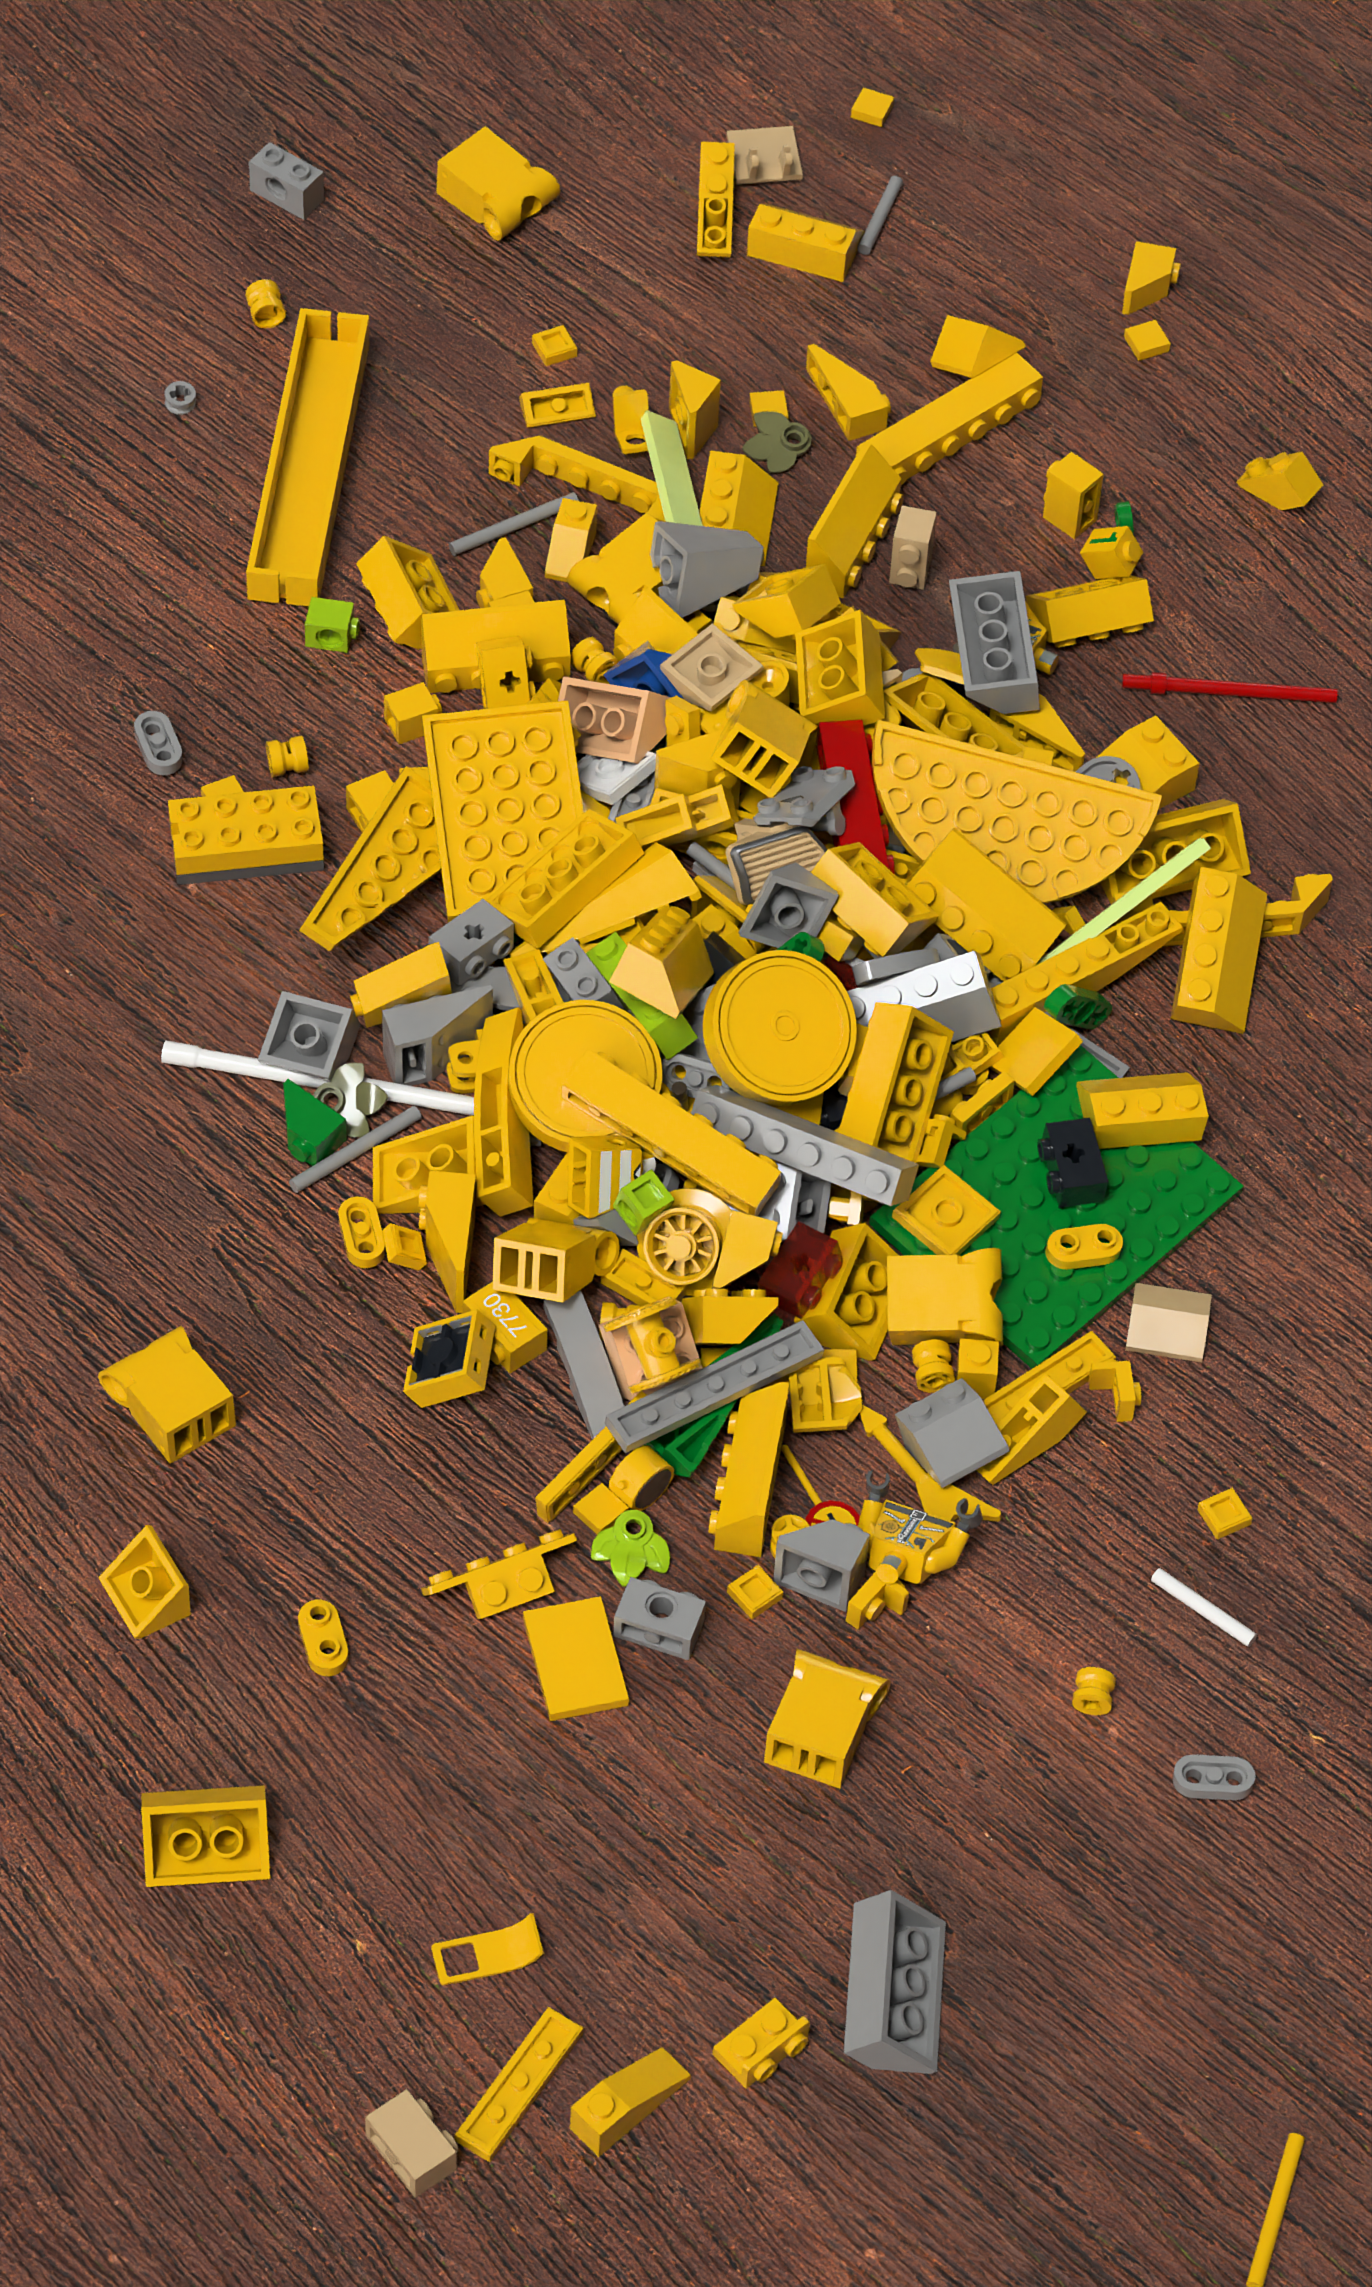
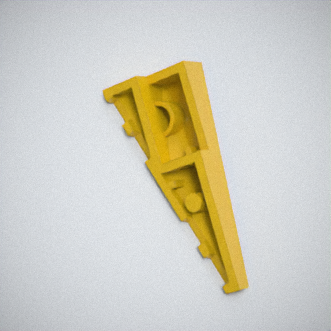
(644, 887)

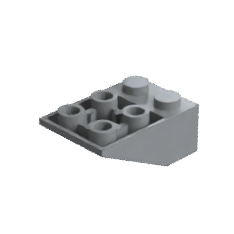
(421, 1032)
(797, 1199)

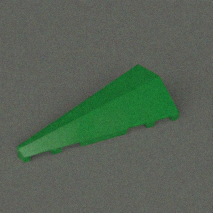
(689, 1443)

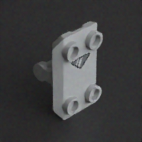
(809, 799)

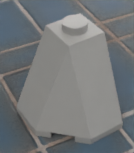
(702, 563)

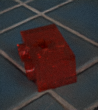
(801, 1251)

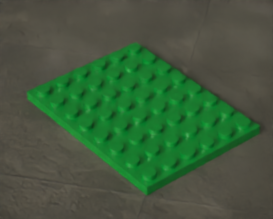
(1152, 1198)

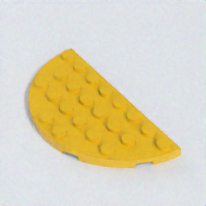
(1033, 819)

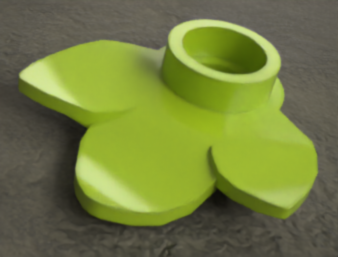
(631, 1552)

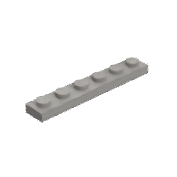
(713, 1386)

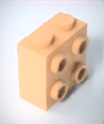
(625, 1360)

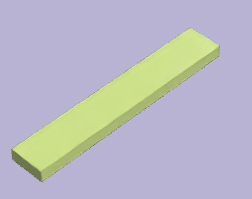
(670, 469)
(1133, 897)

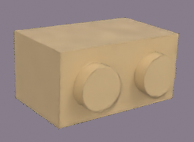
(912, 547)
(412, 2142)

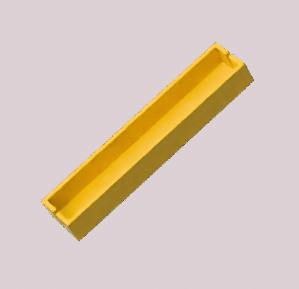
(308, 458)

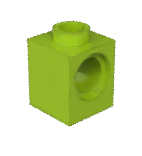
(330, 624)
(642, 1201)

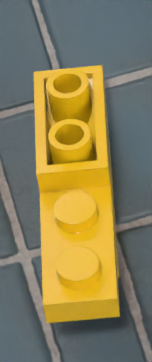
(715, 199)

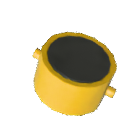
(641, 1478)

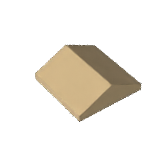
(709, 668)
(1168, 1322)

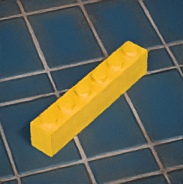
(959, 417)
(671, 1133)

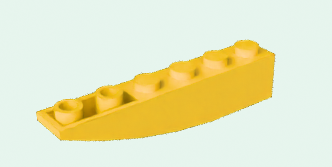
(1085, 965)
(499, 1135)

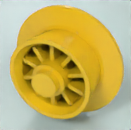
(686, 1239)

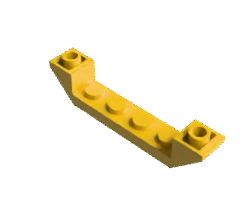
(515, 460)
(1280, 917)

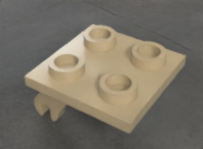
(765, 155)

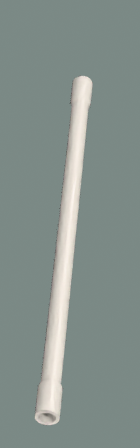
(194, 1057)

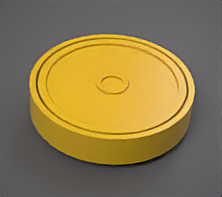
(779, 1028)
(551, 1049)

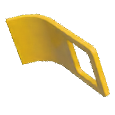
(495, 1951)

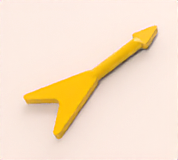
(933, 1497)

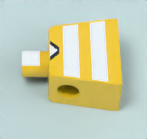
(600, 1169)

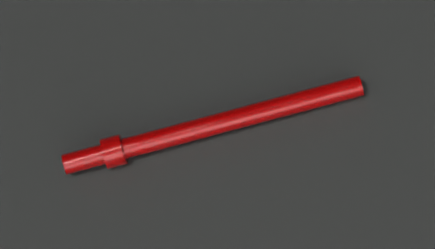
(1159, 683)

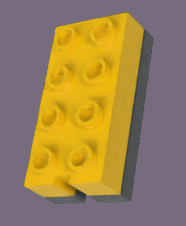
(245, 835)

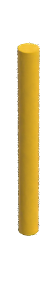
(1275, 2210)

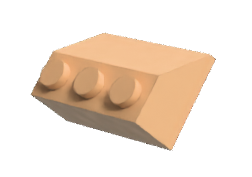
(614, 719)

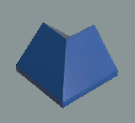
(643, 671)

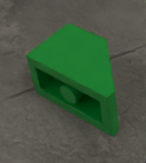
(311, 1126)

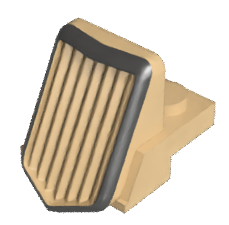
(766, 849)

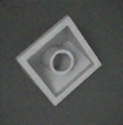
(787, 905)

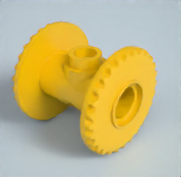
(653, 1345)

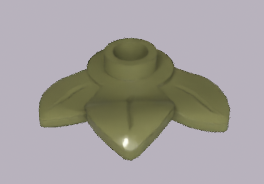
(773, 443)
(354, 1096)

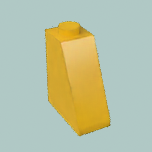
(401, 982)

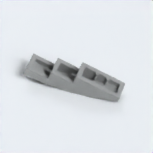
(584, 1361)

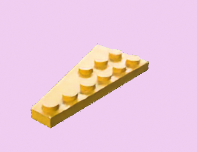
(384, 865)

